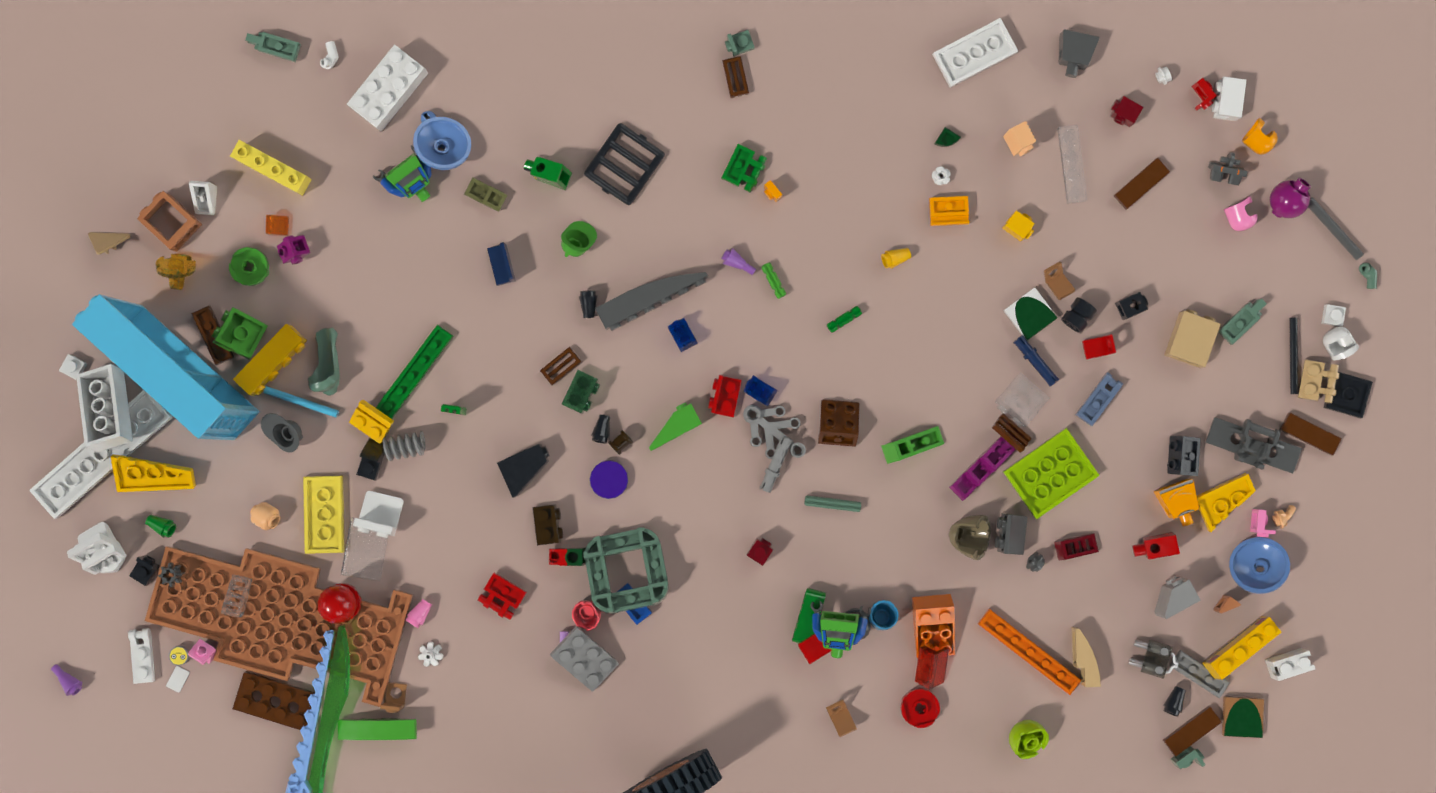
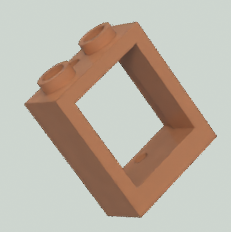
(182, 234)

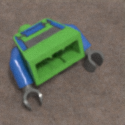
(407, 178)
(838, 630)

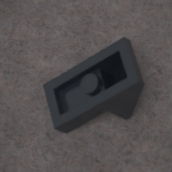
(371, 460)

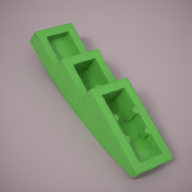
(377, 729)

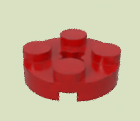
(929, 713)

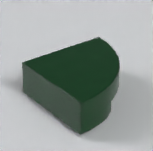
(947, 138)

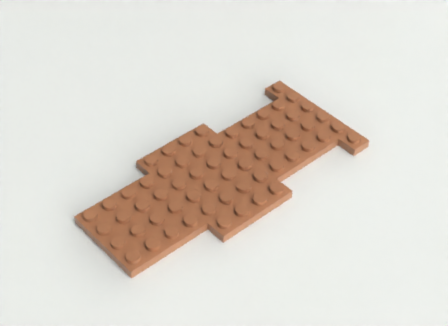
(279, 618)

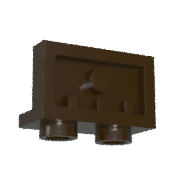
(547, 524)

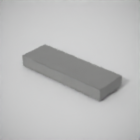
(1199, 674)

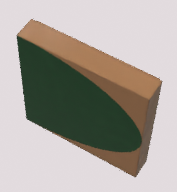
(1243, 717)

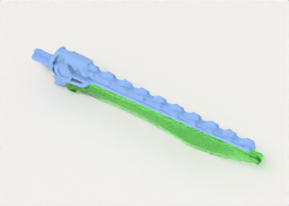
(334, 702)

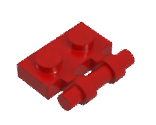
(505, 591)

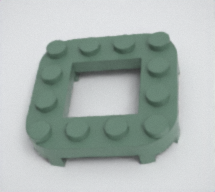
(620, 543)

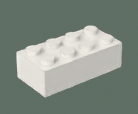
(387, 88)
(104, 408)

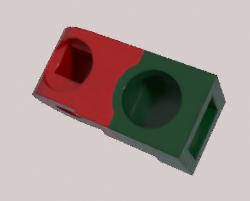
(567, 556)

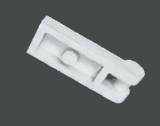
(142, 656)

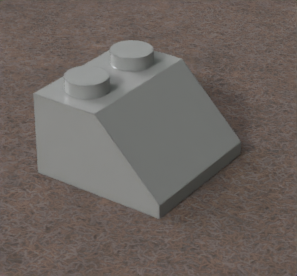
(1175, 597)

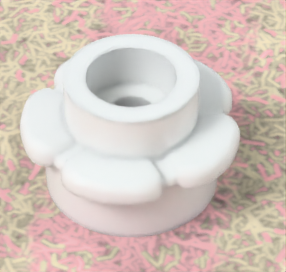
(1163, 75)
(936, 176)

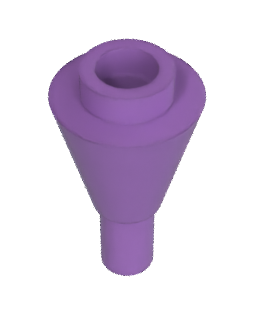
(733, 259)
(69, 683)

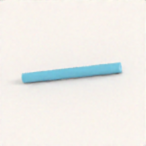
(302, 402)

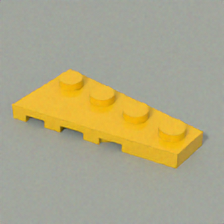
(146, 475)

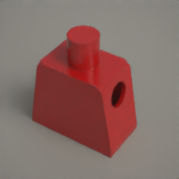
(1166, 546)

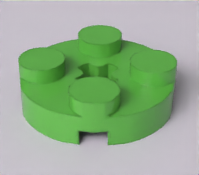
(238, 264)

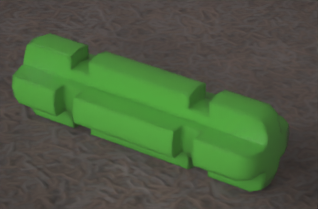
(773, 280)

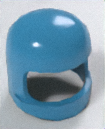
(879, 619)

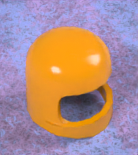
(1258, 141)

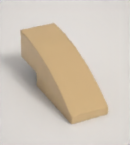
(1084, 658)

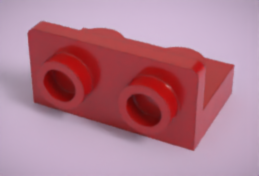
(725, 396)

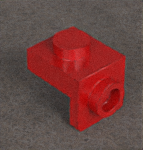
(1205, 92)

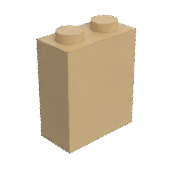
(1192, 338)

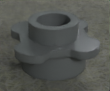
(1035, 562)

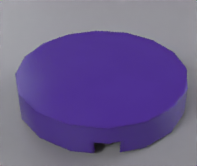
(609, 479)

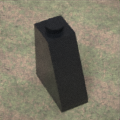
(523, 467)

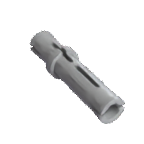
(772, 471)

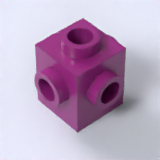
(293, 249)

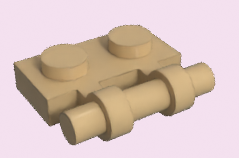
(1312, 378)

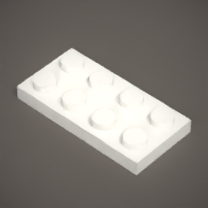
(975, 52)

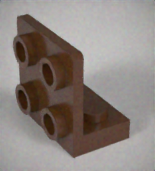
(839, 423)

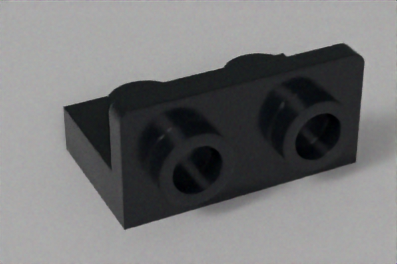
(1183, 455)

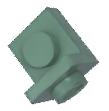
(739, 43)
(1186, 758)

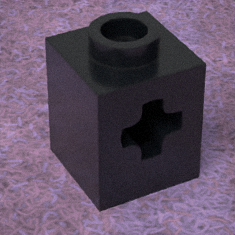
(1124, 305)

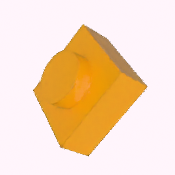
(772, 191)

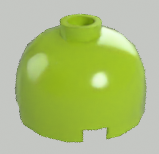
(1027, 738)

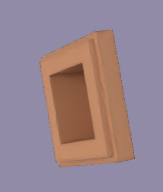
(1225, 604)

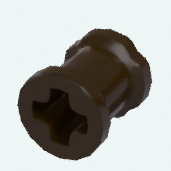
(620, 442)

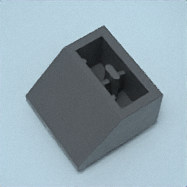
(1011, 534)

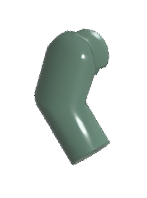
(1370, 274)

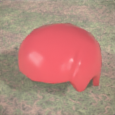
(586, 615)

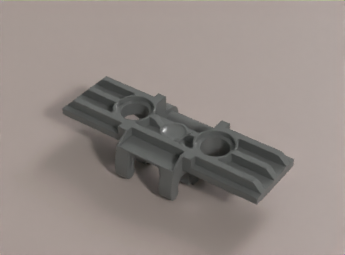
(1251, 450)

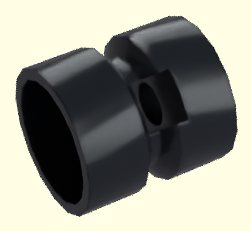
(1078, 316)

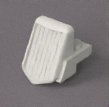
(98, 550)

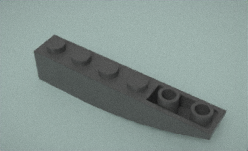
(645, 297)

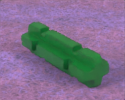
(844, 319)

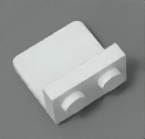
(379, 514)

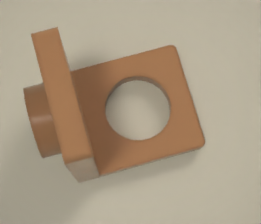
(1058, 282)
(392, 704)
(841, 718)

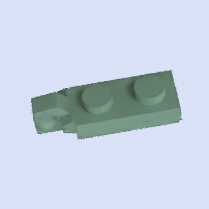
(275, 45)
(1242, 321)

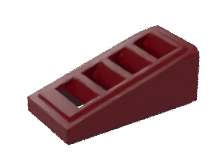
(1064, 549)

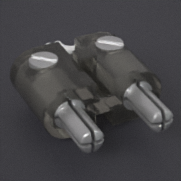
(1155, 659)

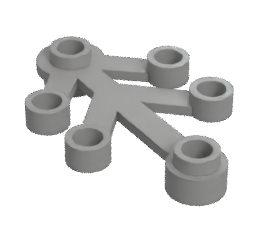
(770, 428)

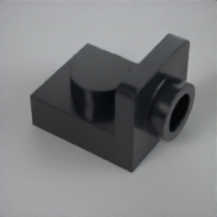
(144, 569)

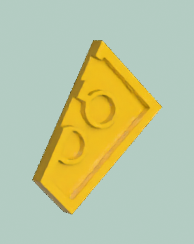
(1224, 498)

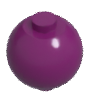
(1290, 198)

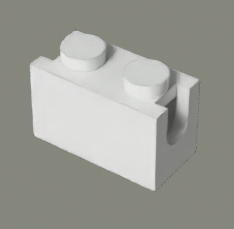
(1229, 98)
(1289, 664)

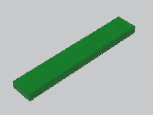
(414, 371)

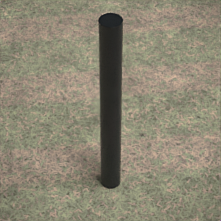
(1293, 325)

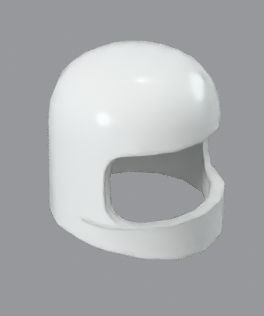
(1340, 343)

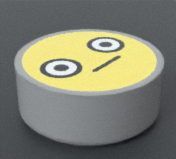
(179, 655)

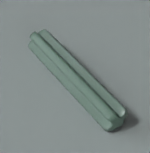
(832, 503)

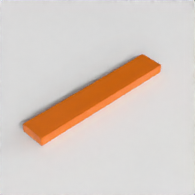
(1029, 651)

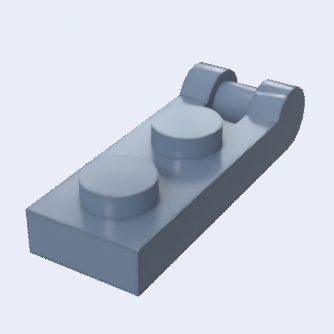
(1099, 399)

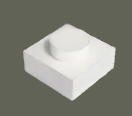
(1333, 315)
(72, 366)

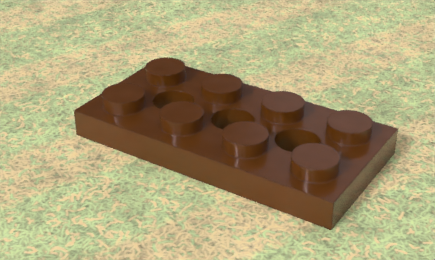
(264, 709)

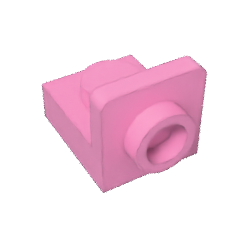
(1258, 522)
(202, 652)

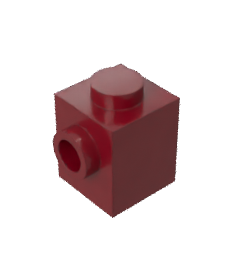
(1125, 111)
(760, 551)

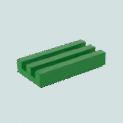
(453, 409)

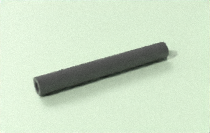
(1335, 229)

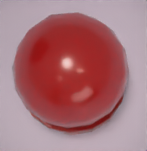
(339, 603)

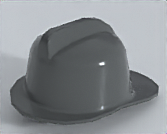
(282, 432)

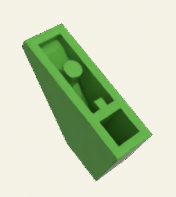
(679, 423)
(912, 445)

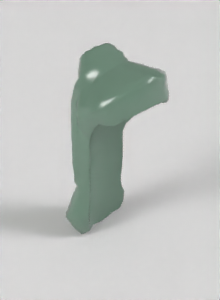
(326, 375)

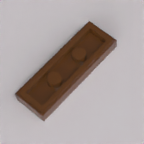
(1141, 183)
(207, 323)
(1310, 434)
(1192, 731)

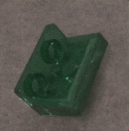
(580, 392)

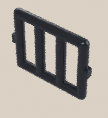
(637, 184)

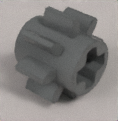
(169, 579)

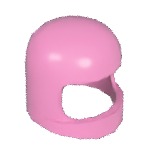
(1238, 217)

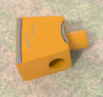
(1179, 500)

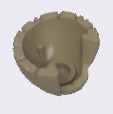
(971, 536)

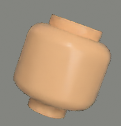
(265, 516)

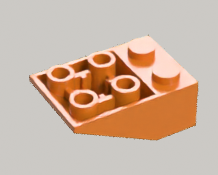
(934, 622)

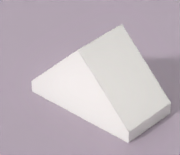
(203, 197)

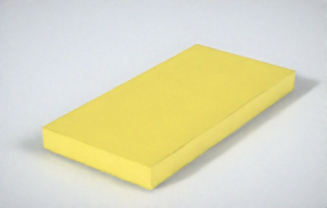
(323, 514)

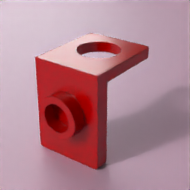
(1099, 346)

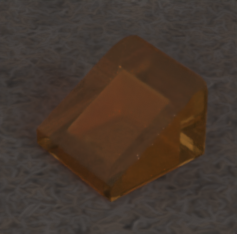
(277, 225)

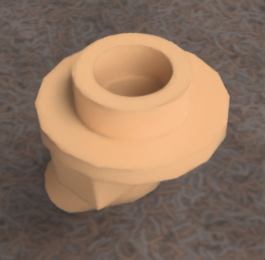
(1280, 517)

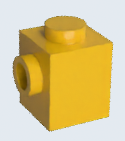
(1019, 225)

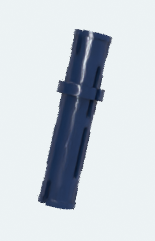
(1037, 362)

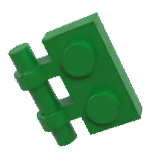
(738, 166)

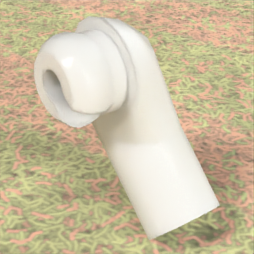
(332, 56)

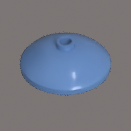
(445, 134)
(1259, 553)

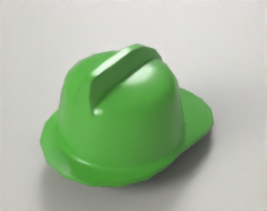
(578, 238)

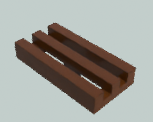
(739, 92)
(567, 370)
(1011, 433)

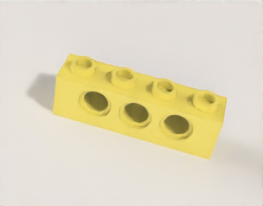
(270, 167)

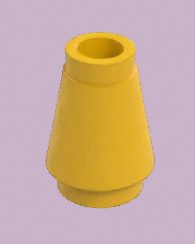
(895, 257)

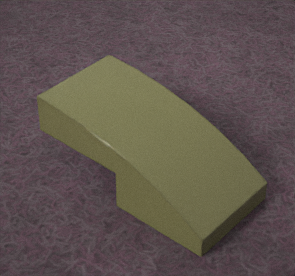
(485, 194)

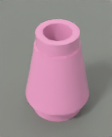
(419, 613)

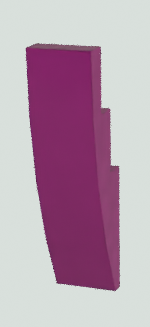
(982, 468)

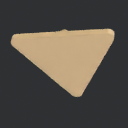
(104, 241)

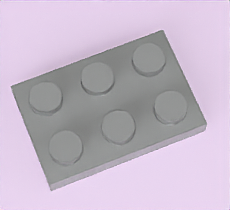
(584, 658)

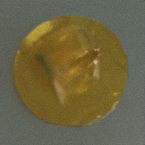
(176, 269)

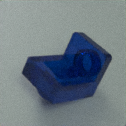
(682, 334)
(760, 390)

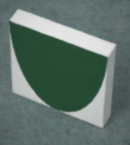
(1030, 314)

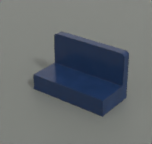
(501, 264)

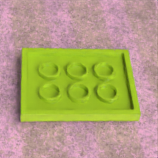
(1051, 473)

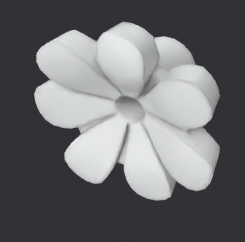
(433, 652)

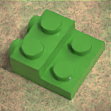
(239, 333)

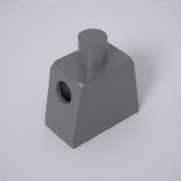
(1076, 51)

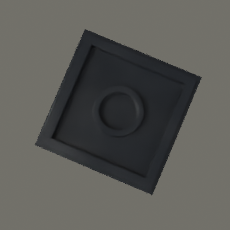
(1350, 396)

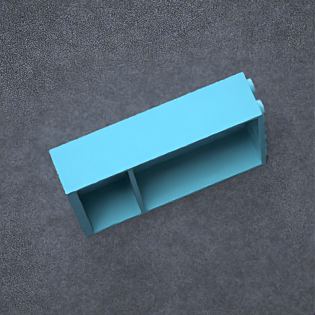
(165, 368)

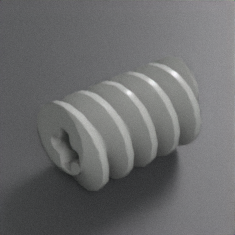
(404, 447)

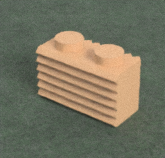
(1020, 139)

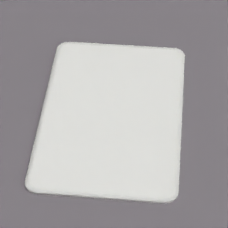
(177, 679)

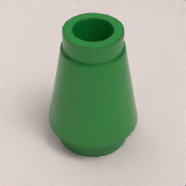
(160, 525)

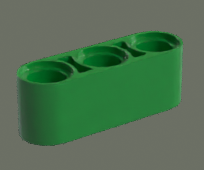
(804, 623)

